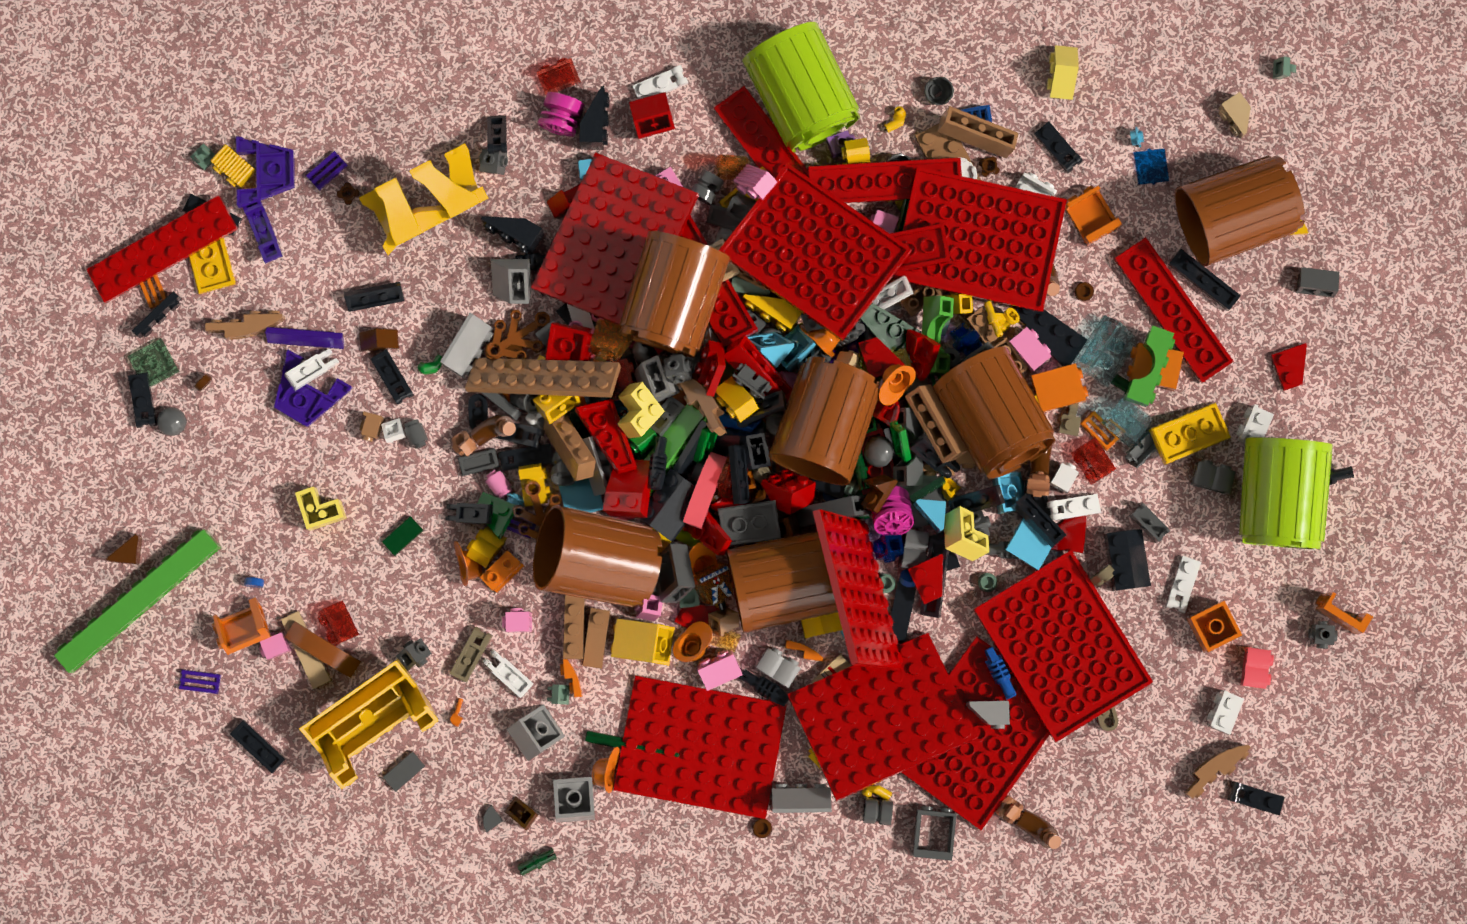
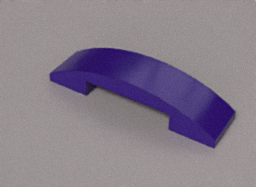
(263, 231)

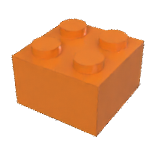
(1214, 626)

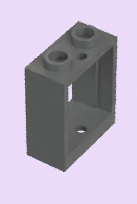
(675, 573)
(934, 854)

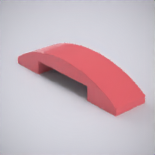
(704, 490)

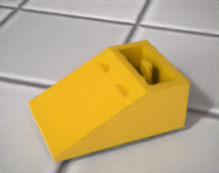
(774, 310)

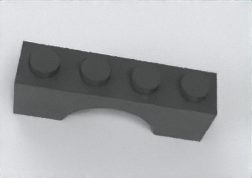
(910, 472)

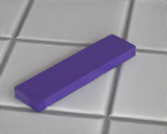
(304, 338)

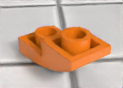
(569, 672)

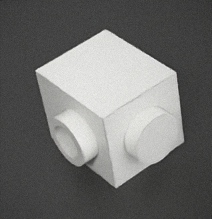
(1064, 477)

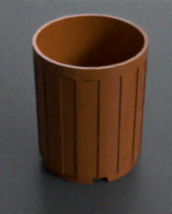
(1239, 209)
(673, 293)
(995, 412)
(825, 421)
(596, 557)
(780, 582)

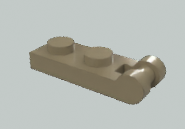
(470, 655)

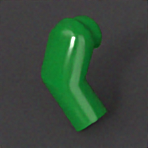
(430, 367)

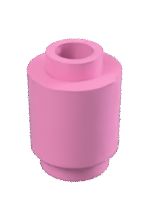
(498, 484)

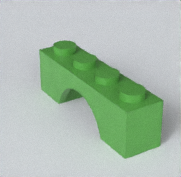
(936, 313)
(1157, 343)

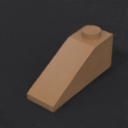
(596, 638)

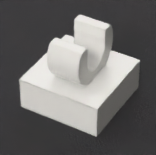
(393, 430)

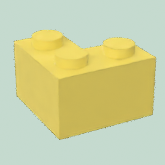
(1064, 72)
(642, 409)
(318, 514)
(962, 536)

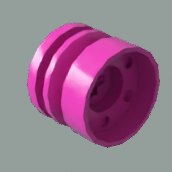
(561, 112)
(895, 515)

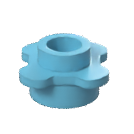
(1136, 137)
(515, 499)

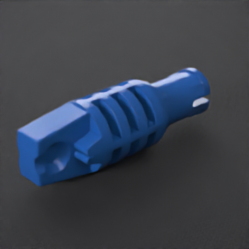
(999, 672)

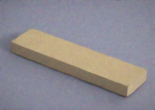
(312, 666)

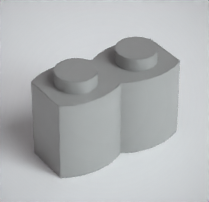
(777, 667)

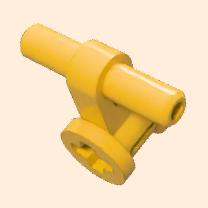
(1001, 321)

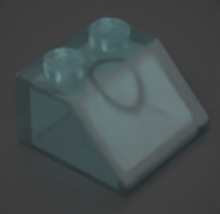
(1127, 421)

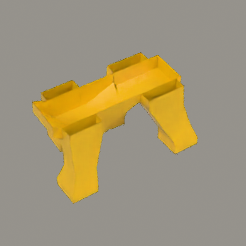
(453, 194)

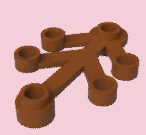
(515, 338)
(539, 517)

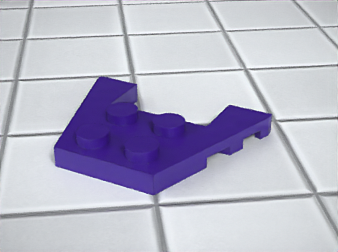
(273, 170)
(307, 402)

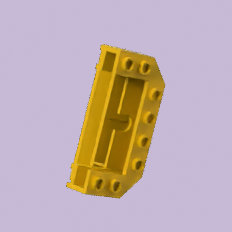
(364, 717)

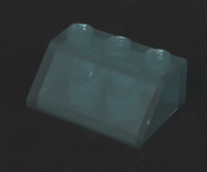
(1106, 350)

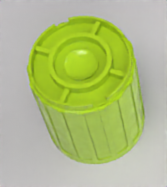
(802, 86)
(1285, 492)

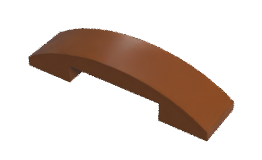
(322, 649)

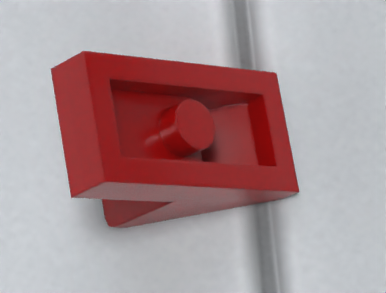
(561, 201)

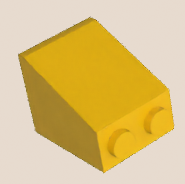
(642, 641)

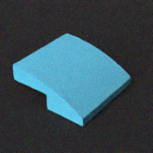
(581, 497)
(1028, 545)

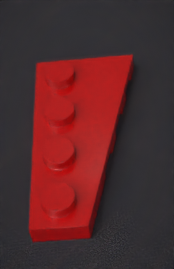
(602, 423)
(711, 535)

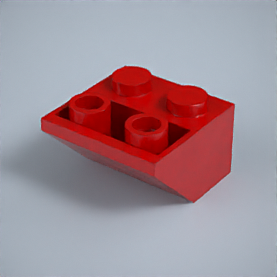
(652, 115)
(789, 490)

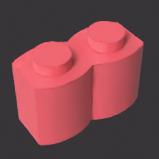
(1256, 667)

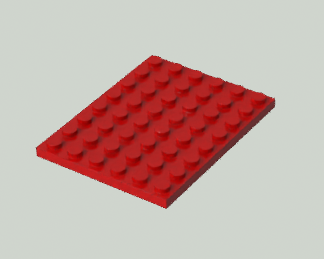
(605, 234)
(996, 238)
(815, 252)
(858, 591)
(1063, 646)
(880, 720)
(722, 741)
(983, 771)

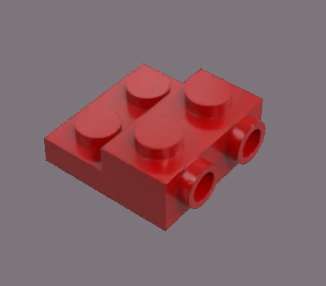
(568, 342)
(711, 366)

